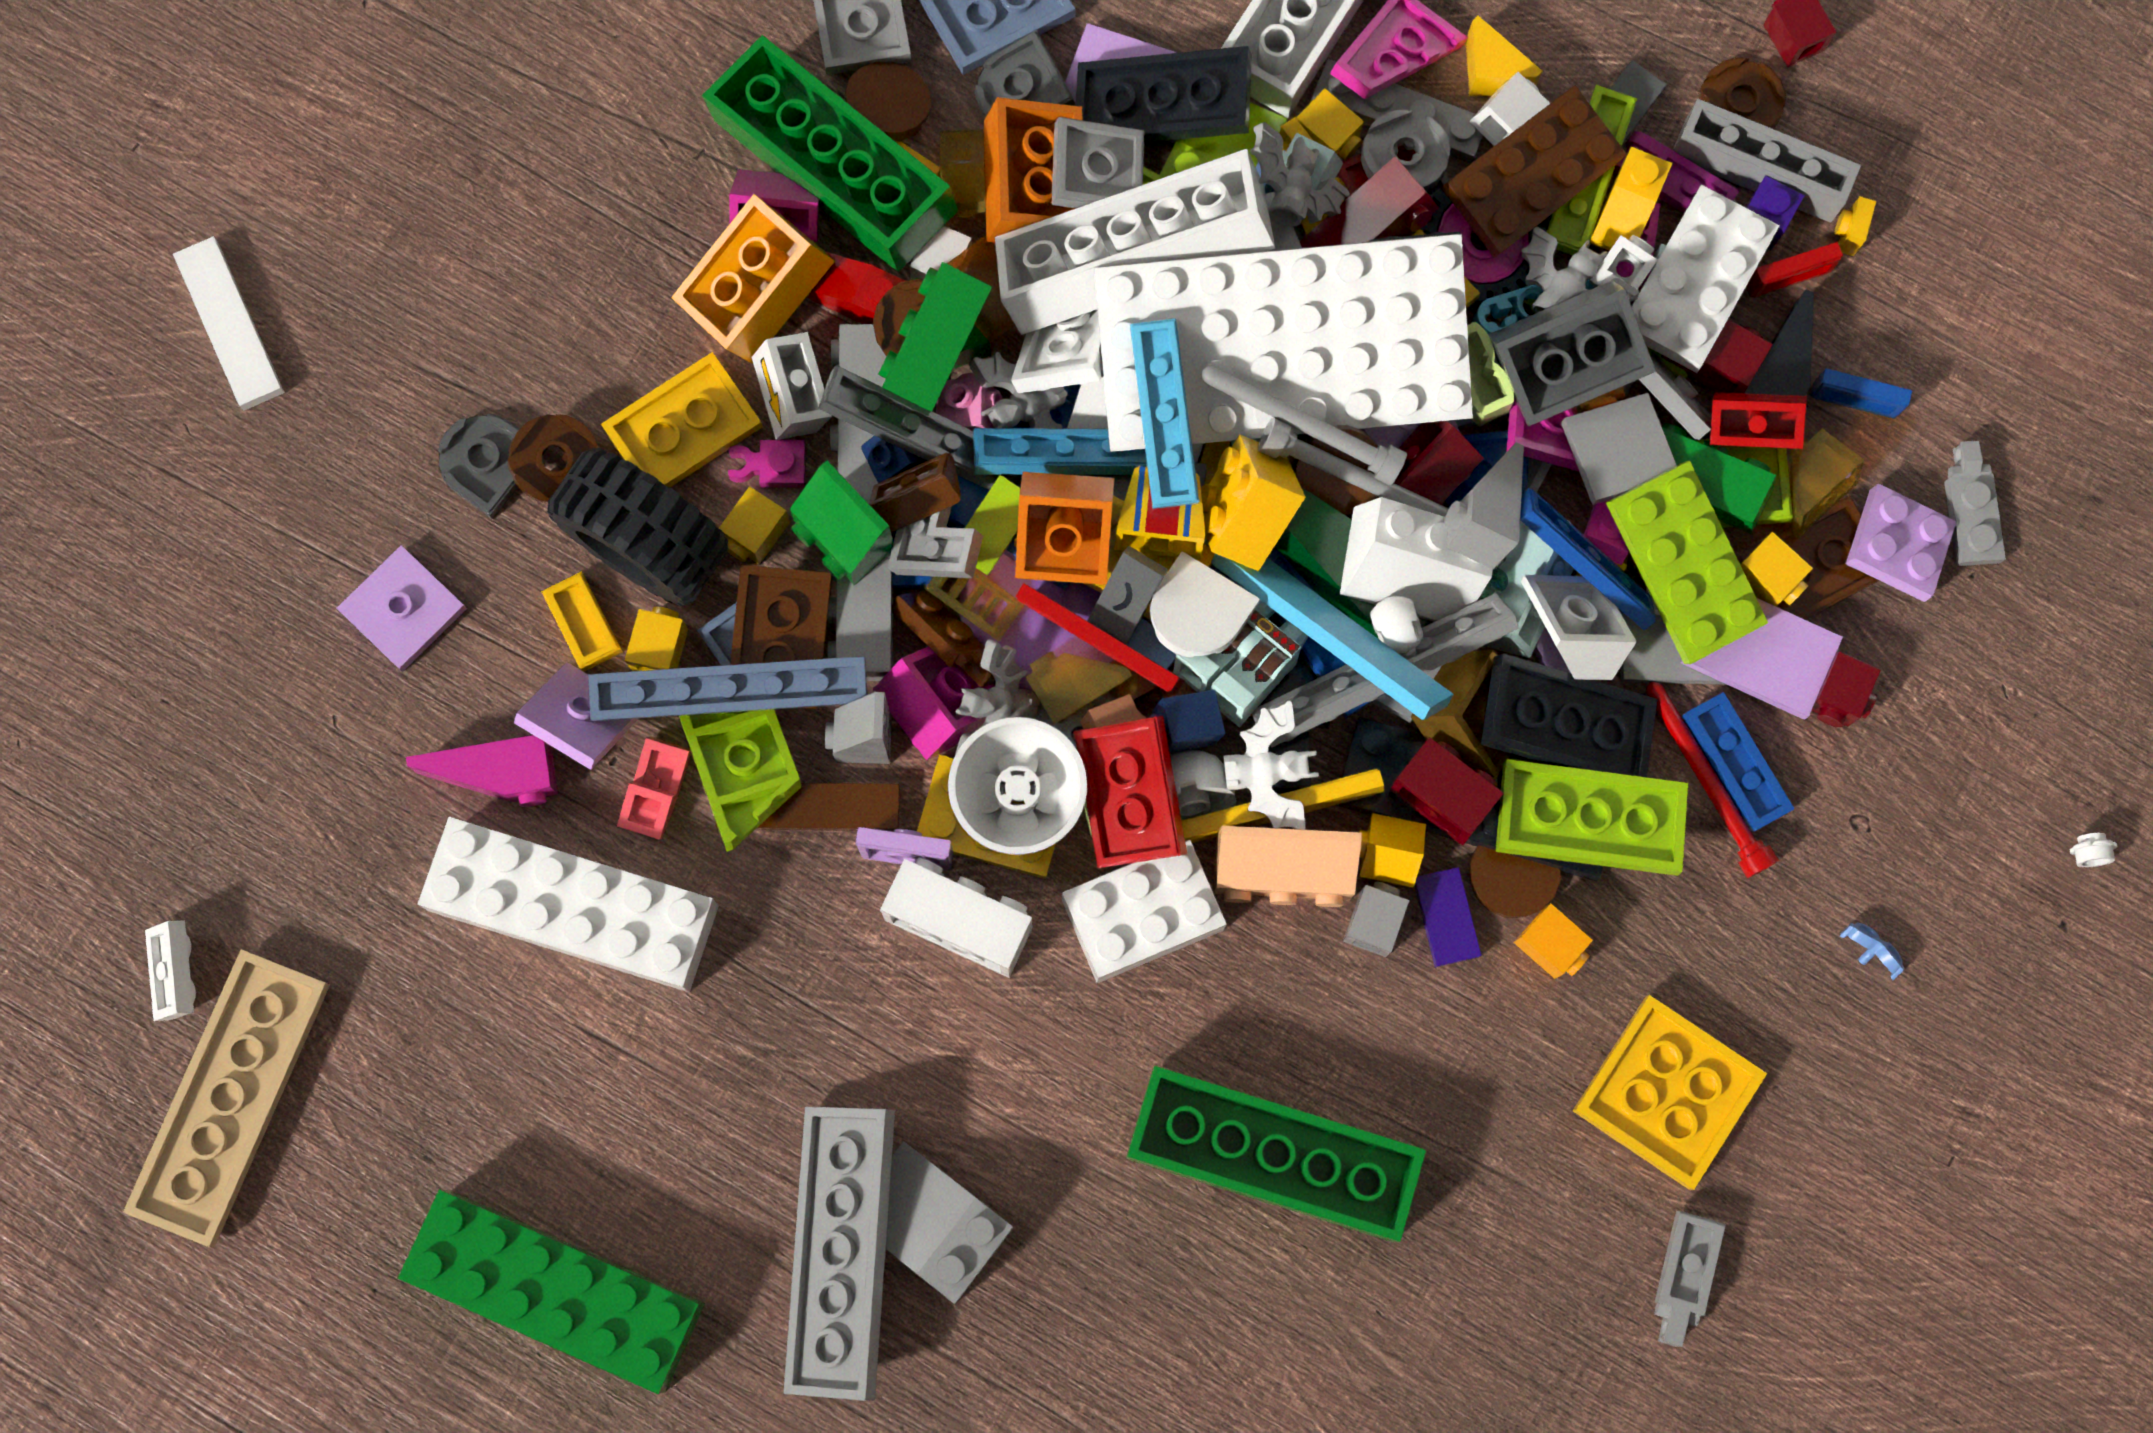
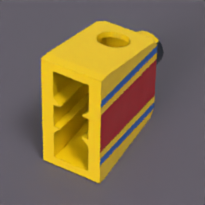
(1161, 529)

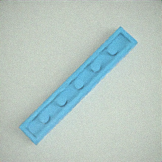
(1340, 636)

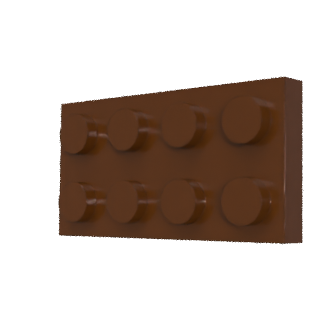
(1534, 171)

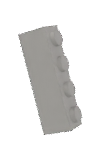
(1748, 151)

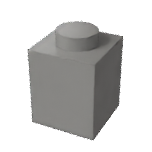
(1376, 919)

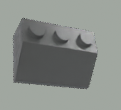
(1572, 352)

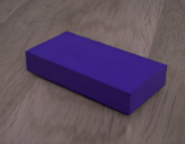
(1447, 917)

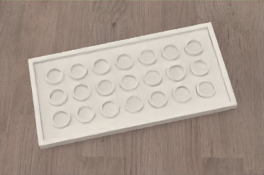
(1329, 329)

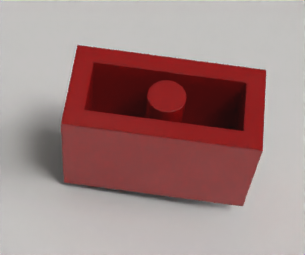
(1758, 420)

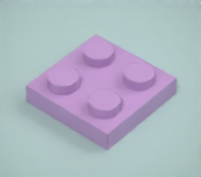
(1901, 542)

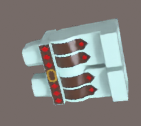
(1248, 667)

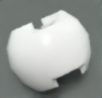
(1397, 623)

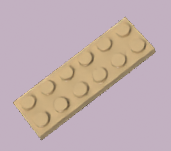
(226, 1099)

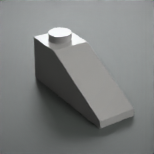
(1488, 517)
(861, 731)

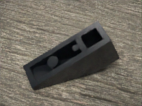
(1788, 362)

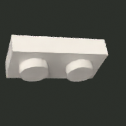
(169, 970)

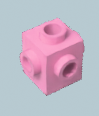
(964, 401)

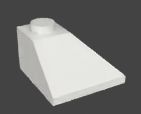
(1581, 624)

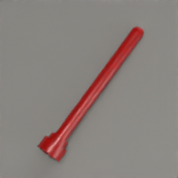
(1753, 853)

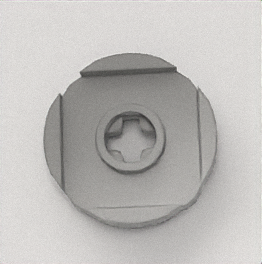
(1412, 132)

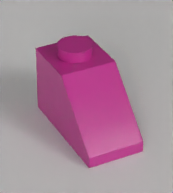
(781, 194)

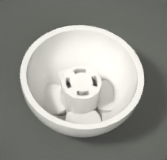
(1006, 760)

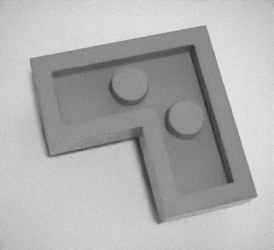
(934, 549)

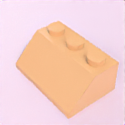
(1286, 865)

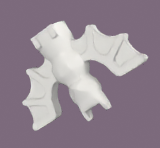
(1261, 769)

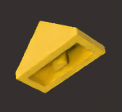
(1494, 60)

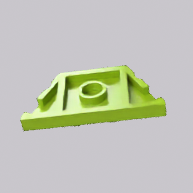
(741, 768)

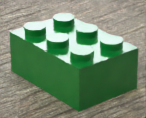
(934, 335)

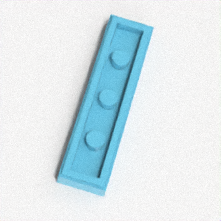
(1164, 413)

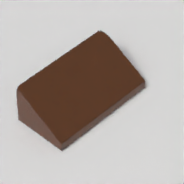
(917, 492)

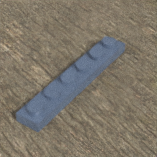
(727, 688)

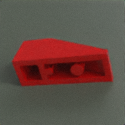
(853, 288)

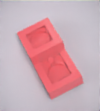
(654, 788)

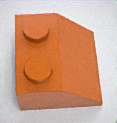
(1064, 528)

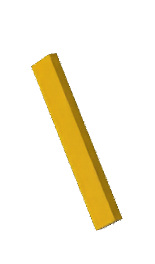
(1312, 798)

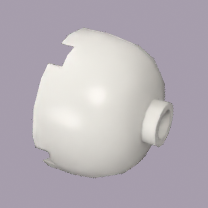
(1200, 783)

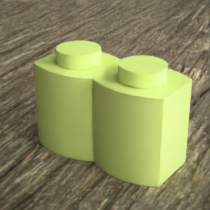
(1490, 386)

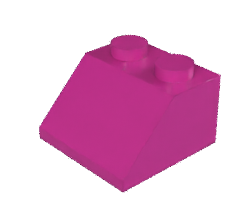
(925, 698)

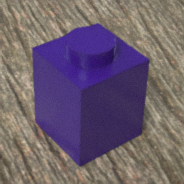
(1776, 204)

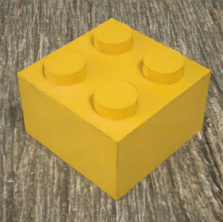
(1249, 503)

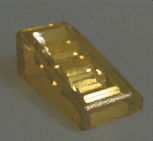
(1004, 620)

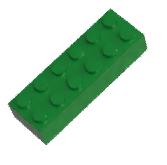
(831, 152)
(1276, 1154)
(551, 1291)

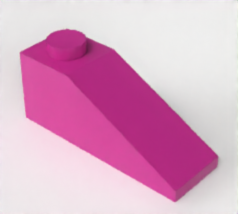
(504, 769)

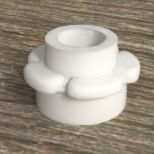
(2093, 850)

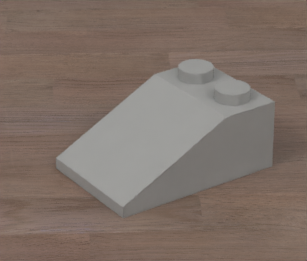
(939, 1225)

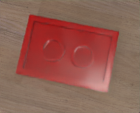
(1131, 792)

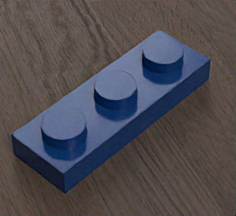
(1737, 762)

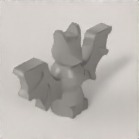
(1293, 184)
(1567, 282)
(1026, 407)
(1005, 698)

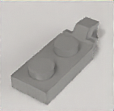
(1974, 507)
(1687, 1275)

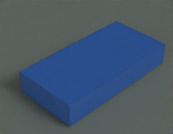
(1860, 393)

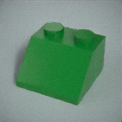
(840, 525)

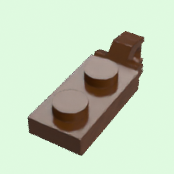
(943, 633)

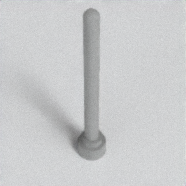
(1281, 441)
(1383, 461)

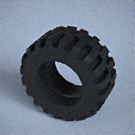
(638, 526)

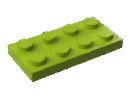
(1687, 562)
(1592, 817)

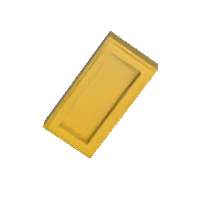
(582, 622)

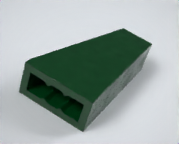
(1317, 549)

